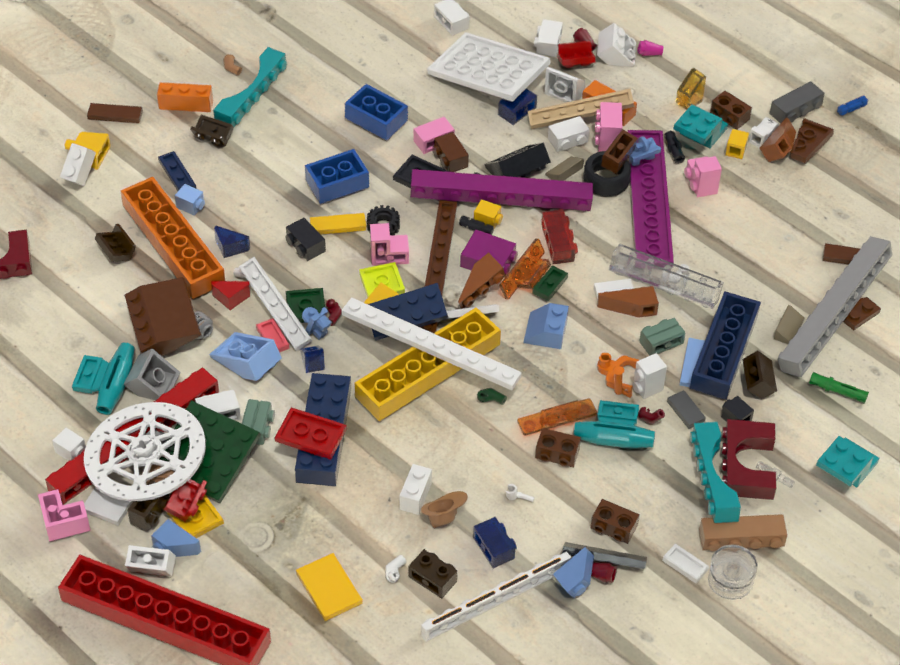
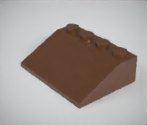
(162, 316)

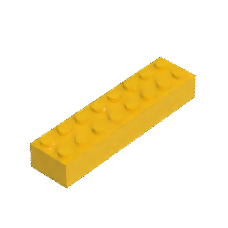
(417, 371)

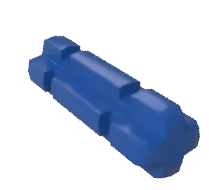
(852, 105)

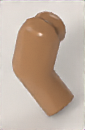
(229, 65)

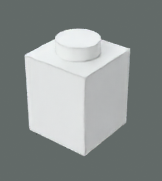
(68, 444)

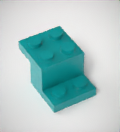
(700, 126)
(847, 461)

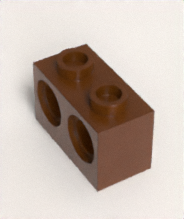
(731, 109)
(553, 447)
(615, 517)

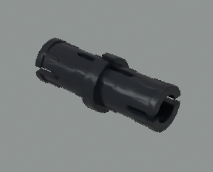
(674, 147)

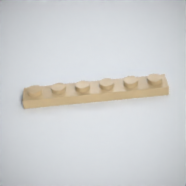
(583, 108)

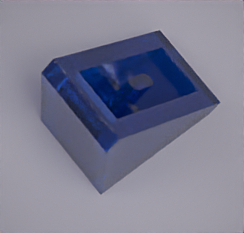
(231, 242)
(313, 358)

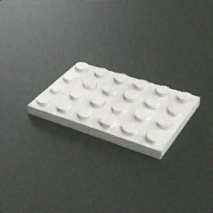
(489, 66)

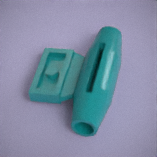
(107, 378)
(615, 427)

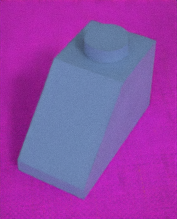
(175, 539)
(576, 573)

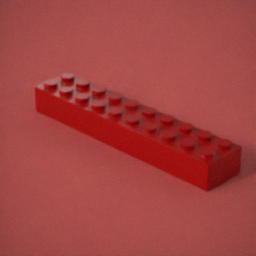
(163, 613)

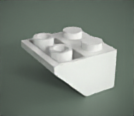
(616, 47)

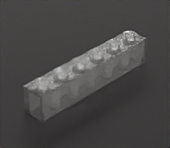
(666, 276)

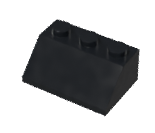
(520, 161)

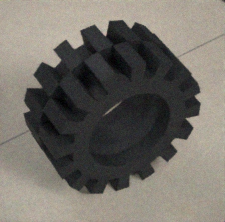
(384, 214)

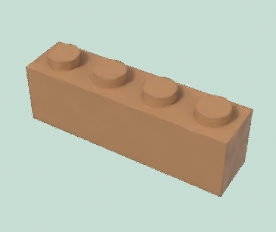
(749, 532)

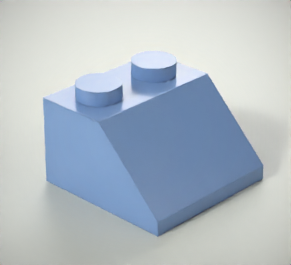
(547, 326)

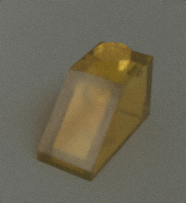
(691, 89)

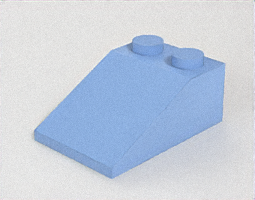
(247, 355)

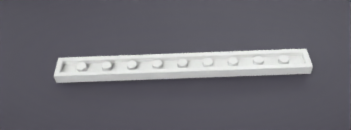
(432, 343)

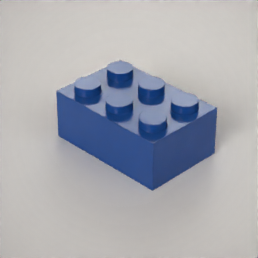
(376, 111)
(337, 176)

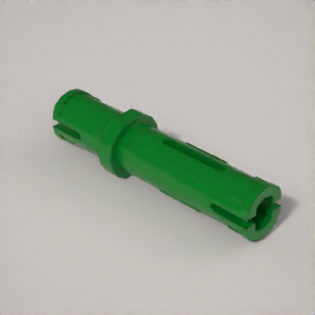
(846, 390)

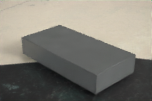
(686, 409)

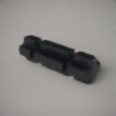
(475, 225)

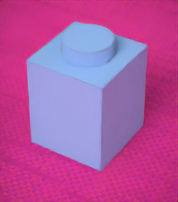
(189, 199)

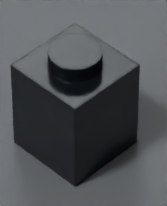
(737, 410)

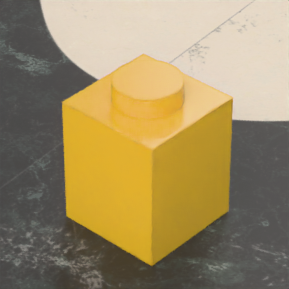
(737, 144)
(488, 213)

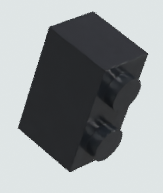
(305, 239)

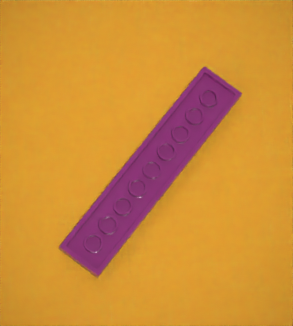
(651, 202)

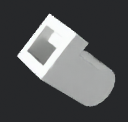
(763, 130)

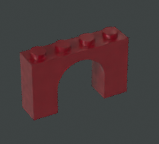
(18, 258)
(745, 435)

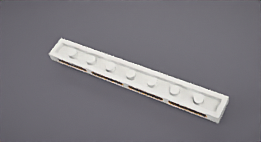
(489, 599)

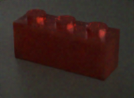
(558, 236)

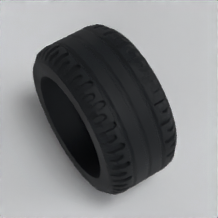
(602, 185)

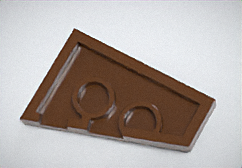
(809, 140)

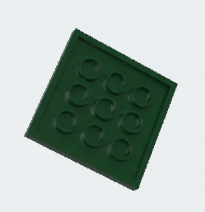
(225, 451)

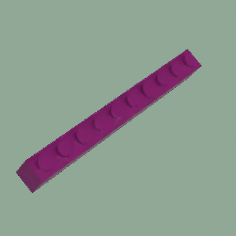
(501, 190)

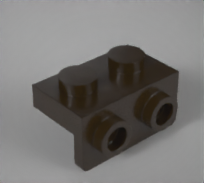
(213, 130)
(116, 244)

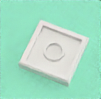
(106, 507)

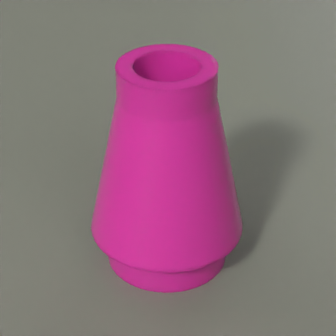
(649, 48)

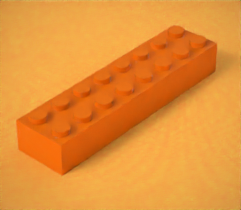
(172, 236)

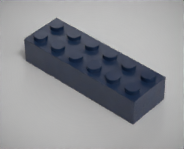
(725, 345)
(329, 399)

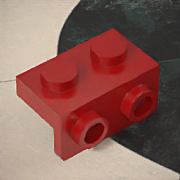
(576, 53)
(184, 499)

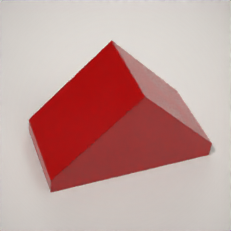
(230, 292)

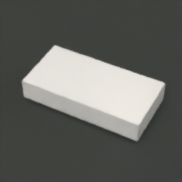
(612, 286)
(685, 563)

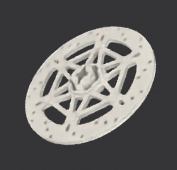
(144, 451)

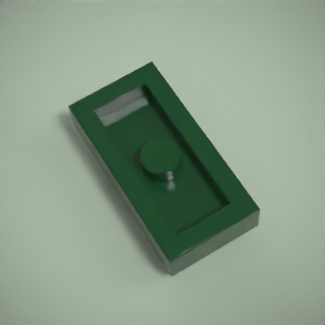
(550, 283)

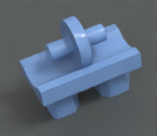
(644, 149)
(316, 322)

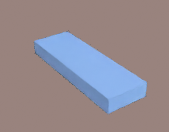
(691, 357)

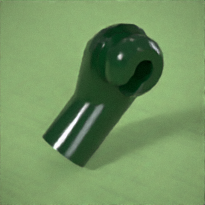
(491, 394)

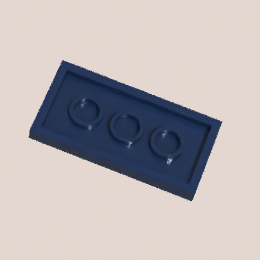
(416, 307)

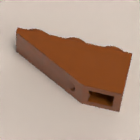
(779, 142)
(482, 277)
(632, 302)

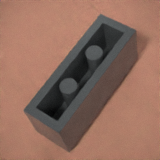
(797, 102)

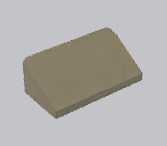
(565, 168)
(788, 325)

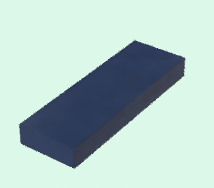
(175, 170)

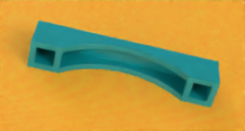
(235, 107)
(723, 500)

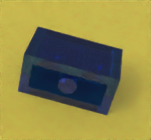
(519, 108)
(494, 542)

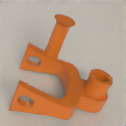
(615, 369)

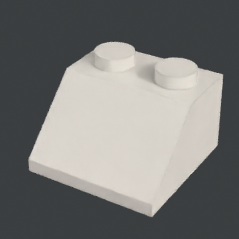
(563, 86)

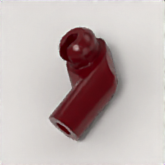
(334, 310)
(651, 418)

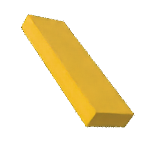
(339, 223)

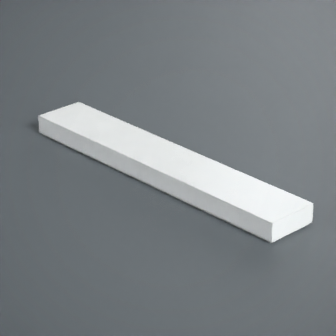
(275, 304)

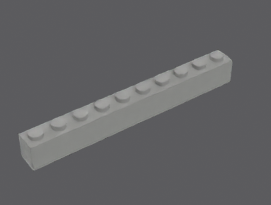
(835, 306)

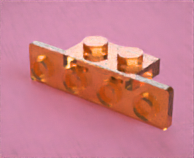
(526, 271)
(557, 416)

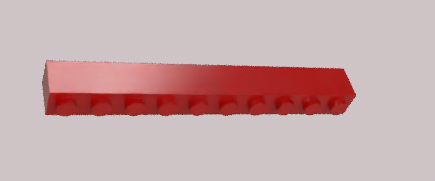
(72, 477)

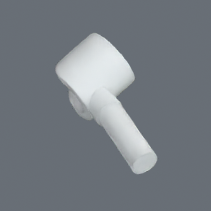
(514, 494)

